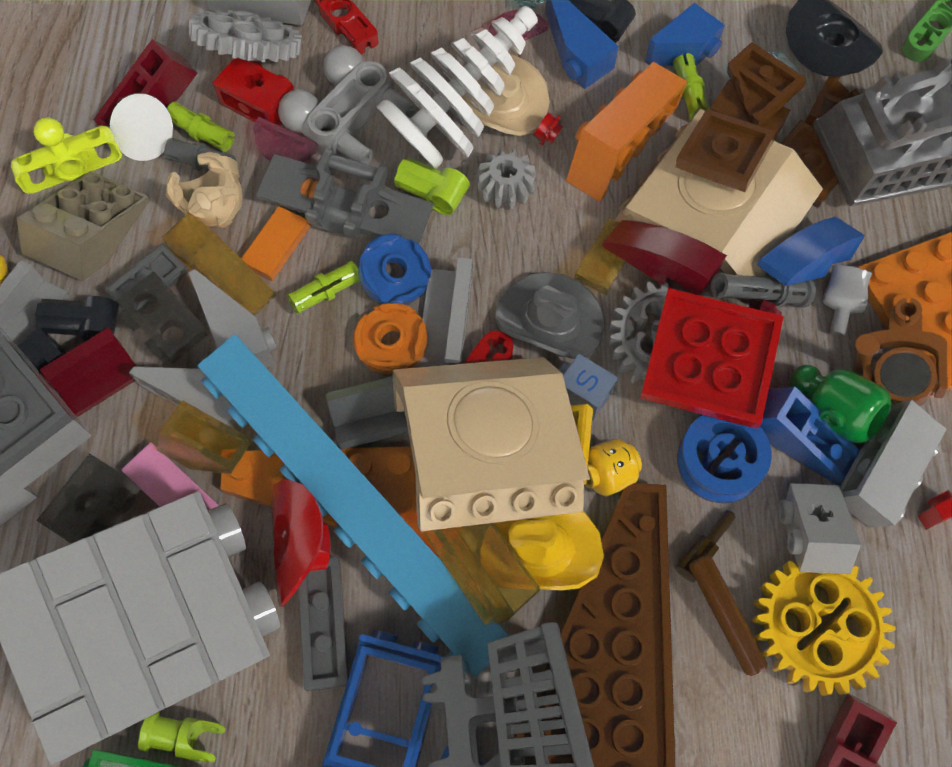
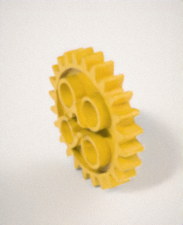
(851, 655)

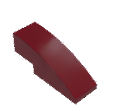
(665, 254)
(856, 735)

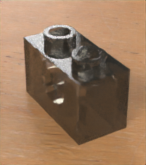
(91, 483)

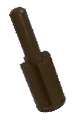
(705, 545)

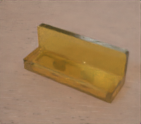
(485, 569)

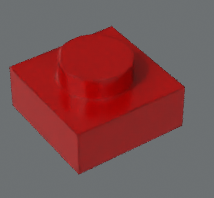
(939, 510)

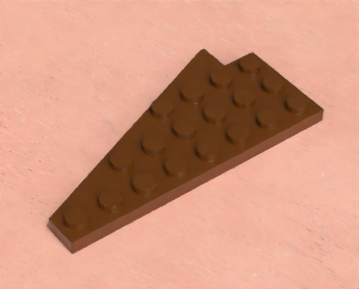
(622, 641)

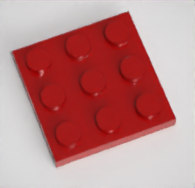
(712, 358)

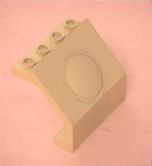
(727, 219)
(491, 442)

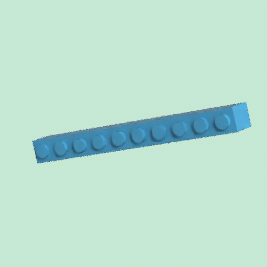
(351, 500)

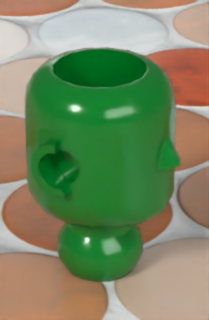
(847, 401)

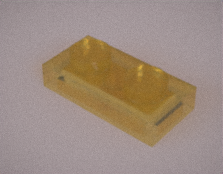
(600, 266)

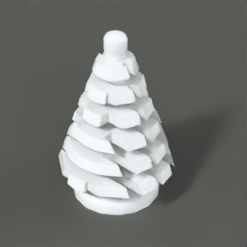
(462, 82)

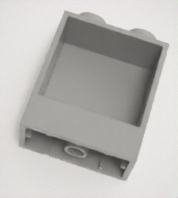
(130, 622)

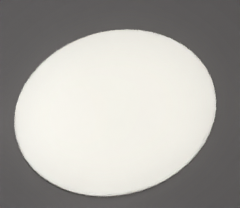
(141, 126)

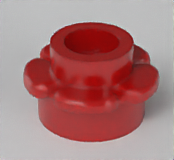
(548, 129)

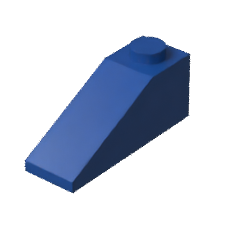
(581, 45)
(797, 430)

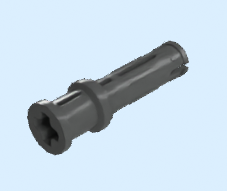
(763, 288)

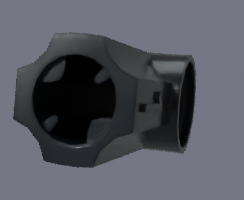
(609, 16)
(77, 317)

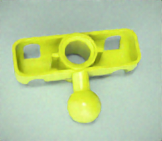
(64, 155)

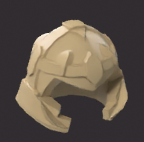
(211, 197)

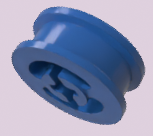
(713, 438)

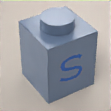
(588, 383)

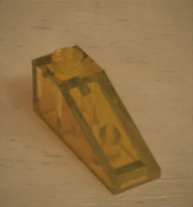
(208, 254)

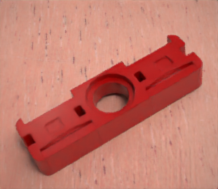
(353, 25)

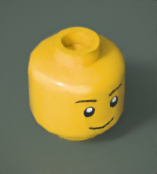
(613, 466)

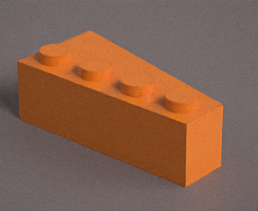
(623, 129)

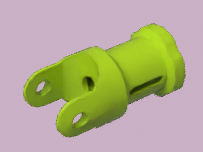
(177, 736)

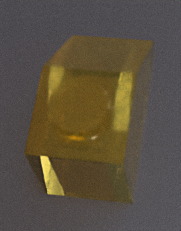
(201, 441)

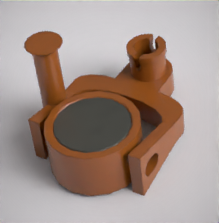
(904, 370)

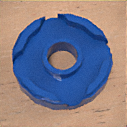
(380, 284)

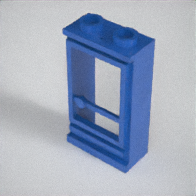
(382, 646)

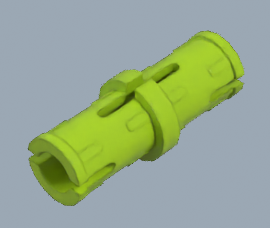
(694, 90)
(201, 127)
(303, 299)

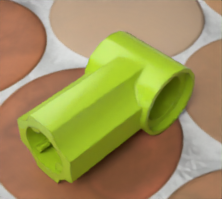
(442, 187)

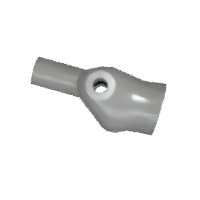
(846, 295)

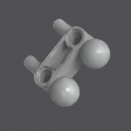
(345, 107)

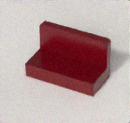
(91, 372)

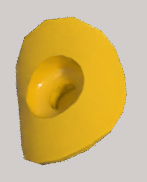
(556, 549)

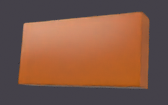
(275, 243)

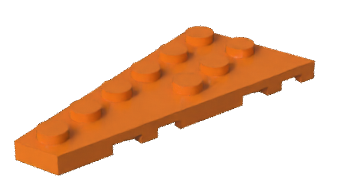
(386, 468)

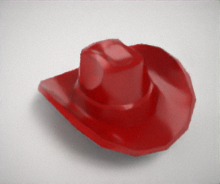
(298, 536)

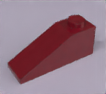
(155, 73)

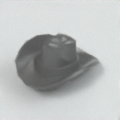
(552, 314)

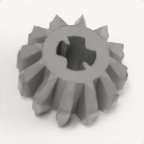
(506, 178)

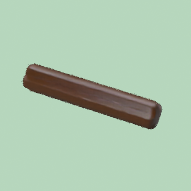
(728, 615)

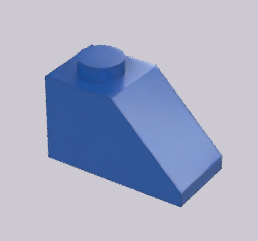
(690, 32)

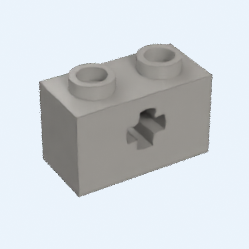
(819, 528)

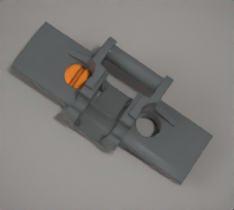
(340, 210)

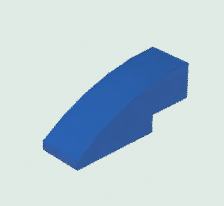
(812, 251)

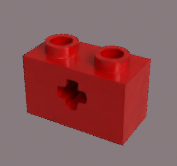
(251, 90)

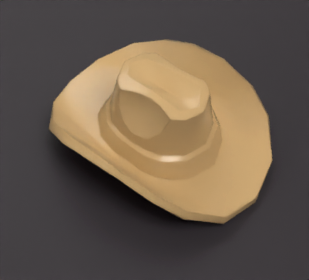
(521, 103)

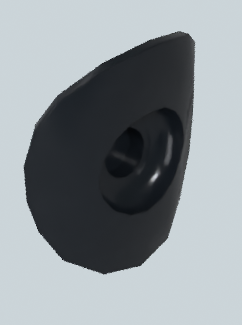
(830, 39)

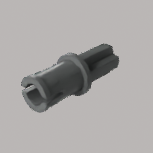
(187, 153)

